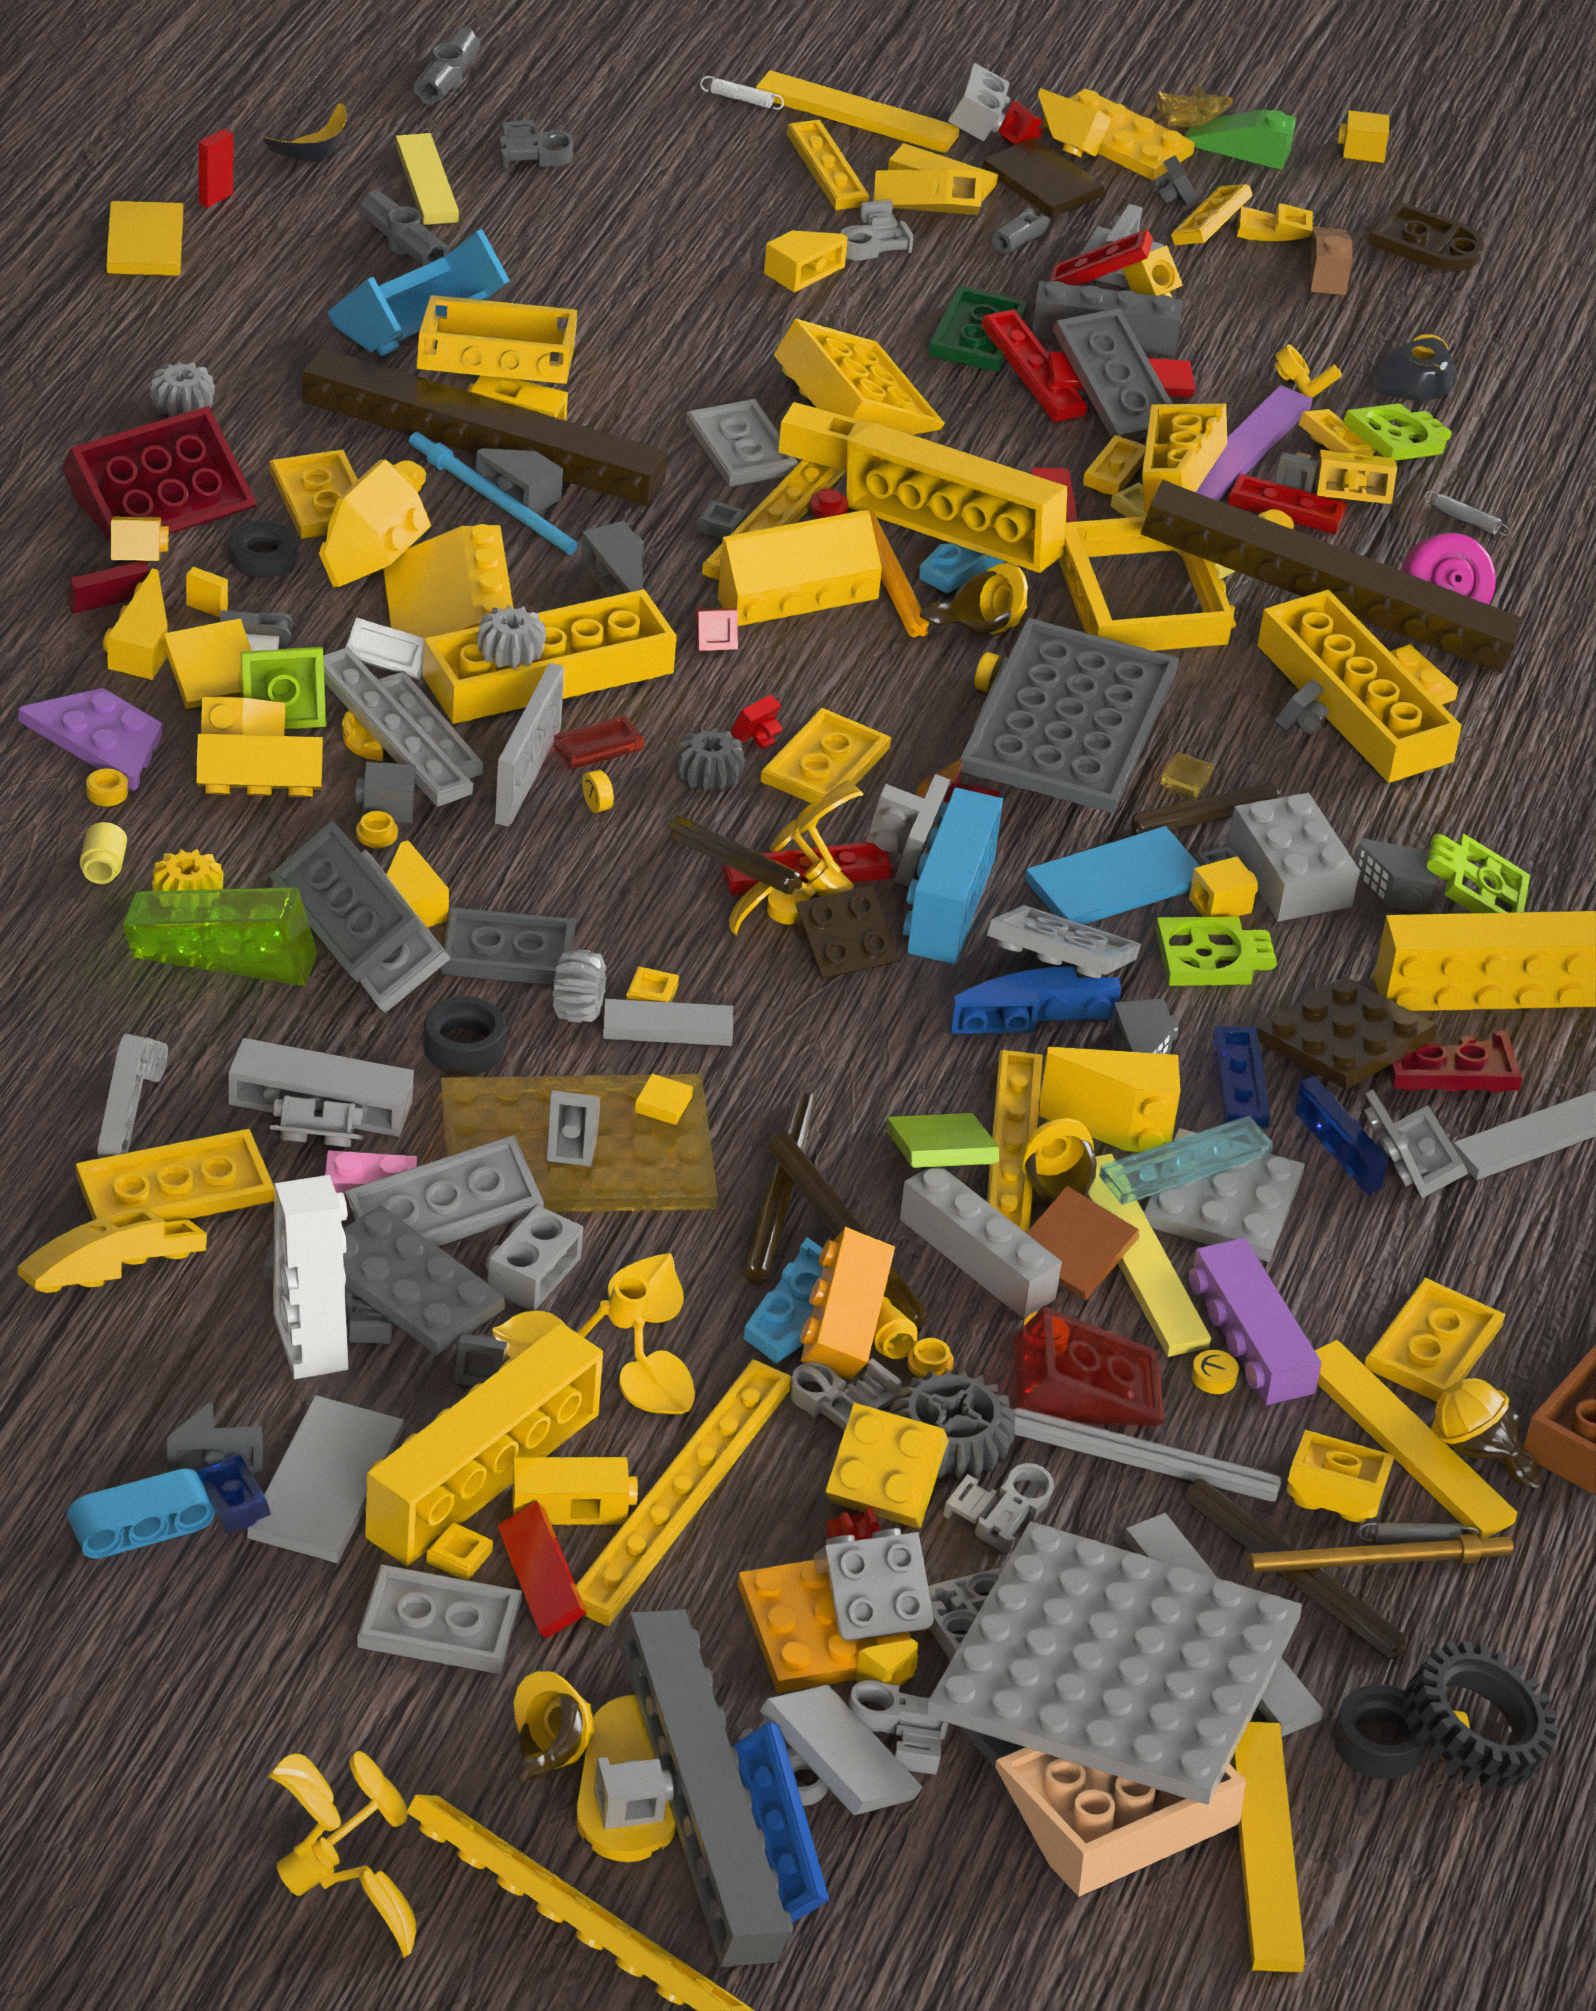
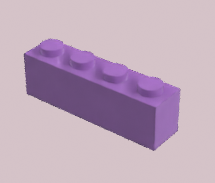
(1255, 1321)

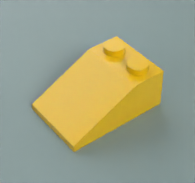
(1115, 1094)

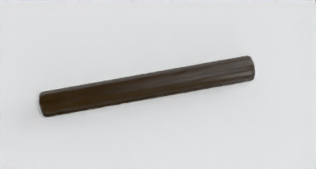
(735, 855)

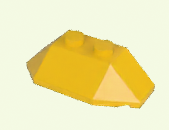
(372, 524)

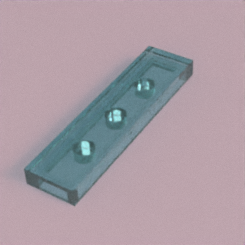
(1185, 1160)

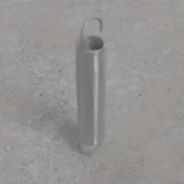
(1467, 513)
(1415, 1532)

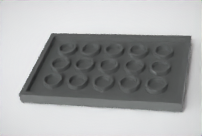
(1069, 715)

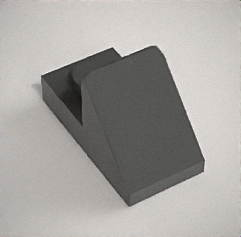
(200, 1445)

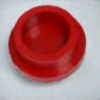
(828, 503)

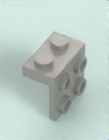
(1419, 1145)
(877, 1584)

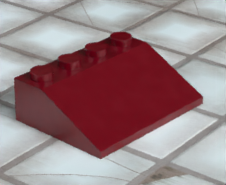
(160, 470)

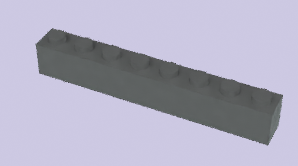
(708, 1796)

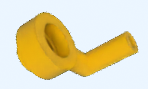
(1292, 366)

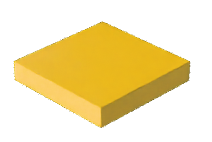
(207, 660)

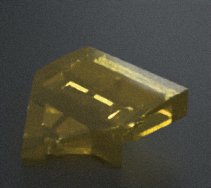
(1191, 111)

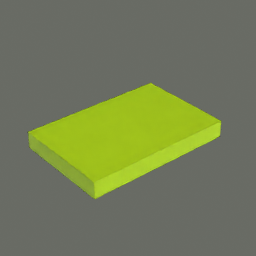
(943, 1140)

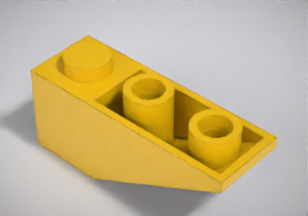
(931, 189)
(136, 639)

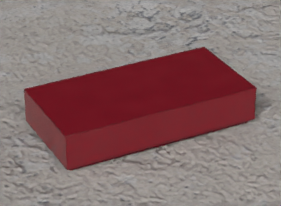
(106, 586)

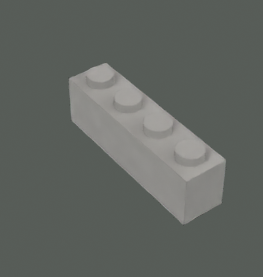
(273, 1070)
(980, 1240)

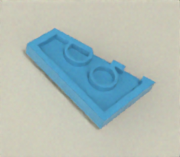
(954, 565)
(782, 1313)

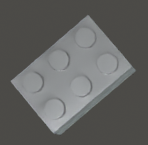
(1294, 856)

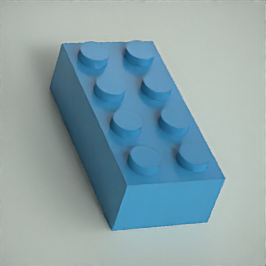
(952, 875)

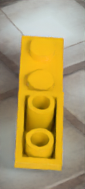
(99, 1247)

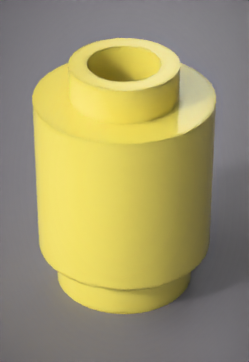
(103, 852)

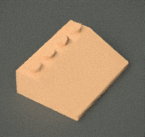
(1105, 1825)

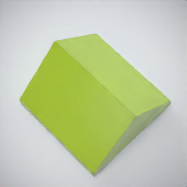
(287, 677)

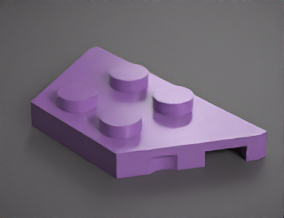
(98, 730)

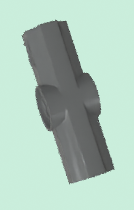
(447, 66)
(402, 228)

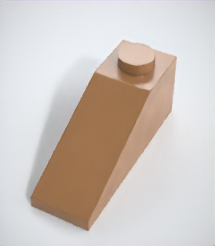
(1330, 260)

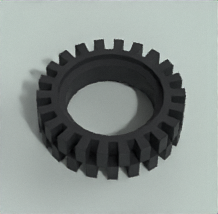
(1459, 1744)

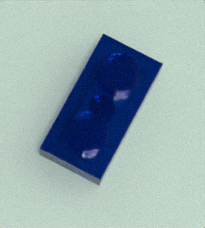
(234, 1493)

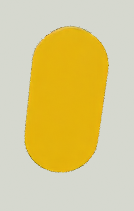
(621, 1738)

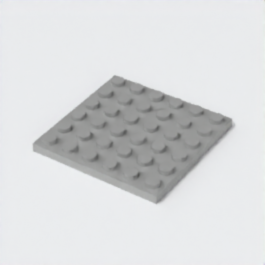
(1116, 1662)

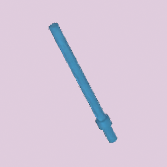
(443, 458)

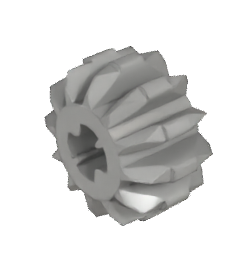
(181, 389)
(511, 637)
(579, 986)

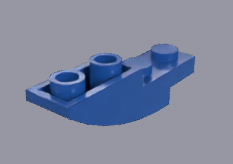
(1023, 998)

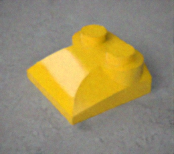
(1338, 1476)

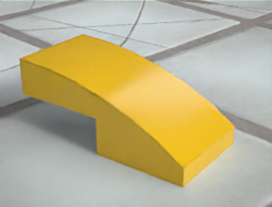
(1285, 225)

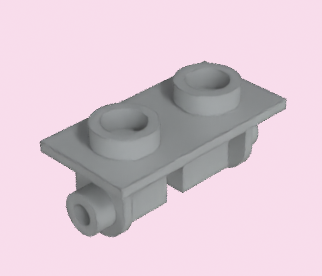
(335, 1124)

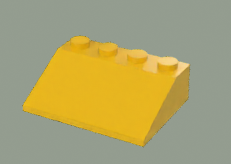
(853, 378)
(448, 582)

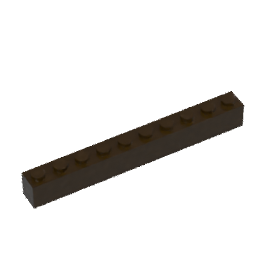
(479, 422)
(1312, 566)

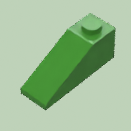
(1252, 136)

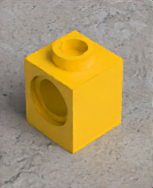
(1153, 275)

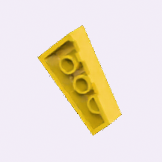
(1182, 445)

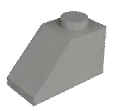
(573, 1128)

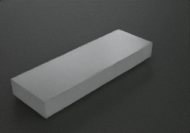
(668, 1022)

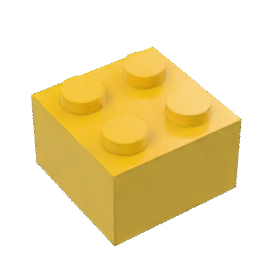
(887, 1465)

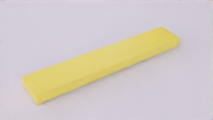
(1153, 1277)

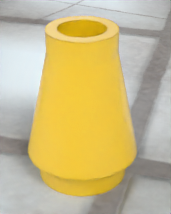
(894, 1332)

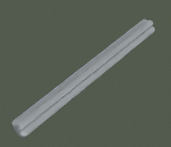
(1146, 1454)

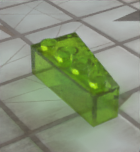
(225, 931)

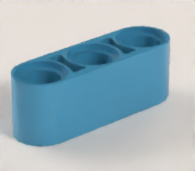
(140, 1513)

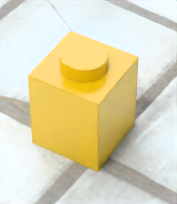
(1364, 136)
(1223, 889)

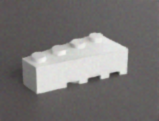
(310, 1275)

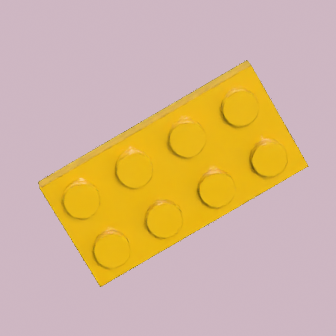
(1135, 139)
(179, 1178)

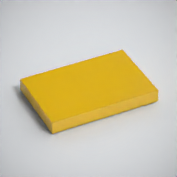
(145, 238)
(311, 488)
(824, 756)
(1434, 1340)

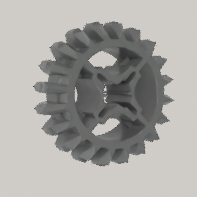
(972, 1415)

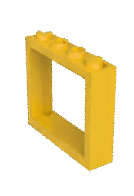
(497, 339)
(1151, 633)

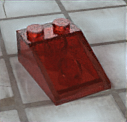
(1086, 1373)

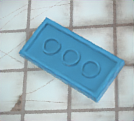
(1114, 877)

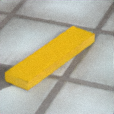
(827, 164)

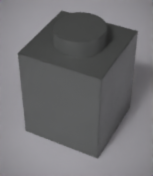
(388, 789)

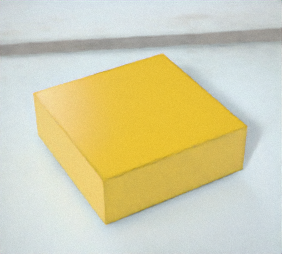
(206, 591)
(653, 985)
(663, 1099)
(459, 1551)

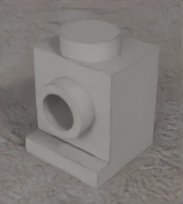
(631, 1792)

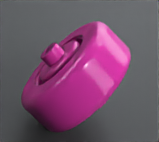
(1453, 563)

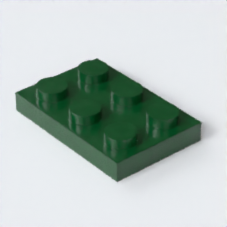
(960, 331)

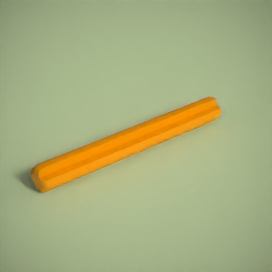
(897, 584)

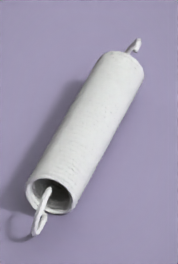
(742, 92)

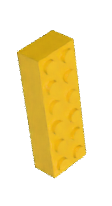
(957, 497)
(594, 641)
(1365, 687)
(1488, 960)
(471, 1447)

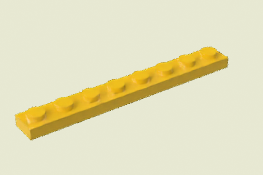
(563, 1902)

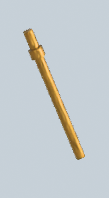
(1462, 1549)

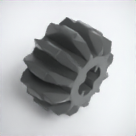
(710, 759)

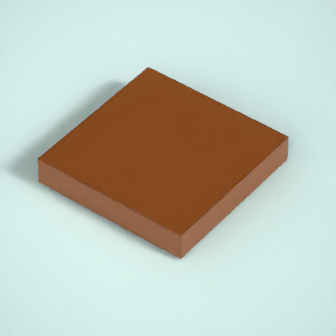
(1084, 1239)

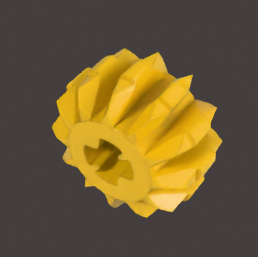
(187, 872)

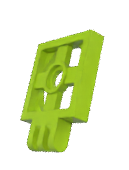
(1400, 447)
(1451, 862)
(1249, 950)

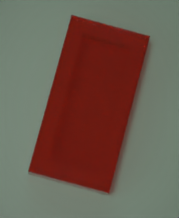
(598, 742)

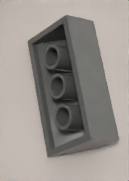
(1151, 318)

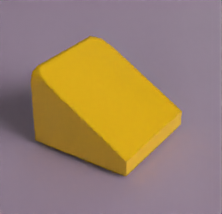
(888, 1663)

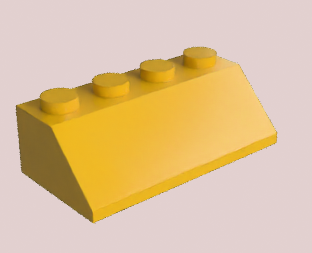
(800, 568)

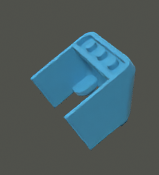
(395, 310)

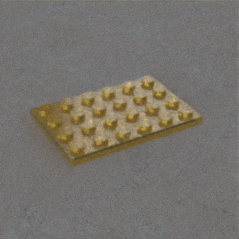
(635, 1156)

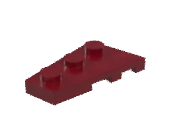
(1466, 1066)

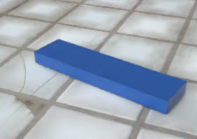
(780, 1814)

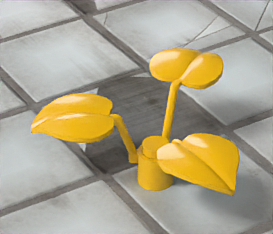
(824, 874)
(636, 1295)
(315, 1860)

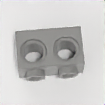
(980, 102)
(534, 1257)

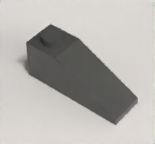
(613, 558)

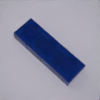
(1241, 1074)
(1341, 1135)

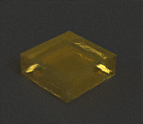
(1187, 774)

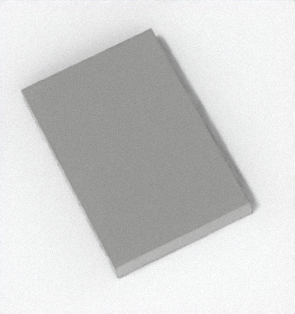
(740, 442)
(439, 1619)
(841, 1749)

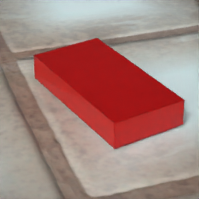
(215, 168)

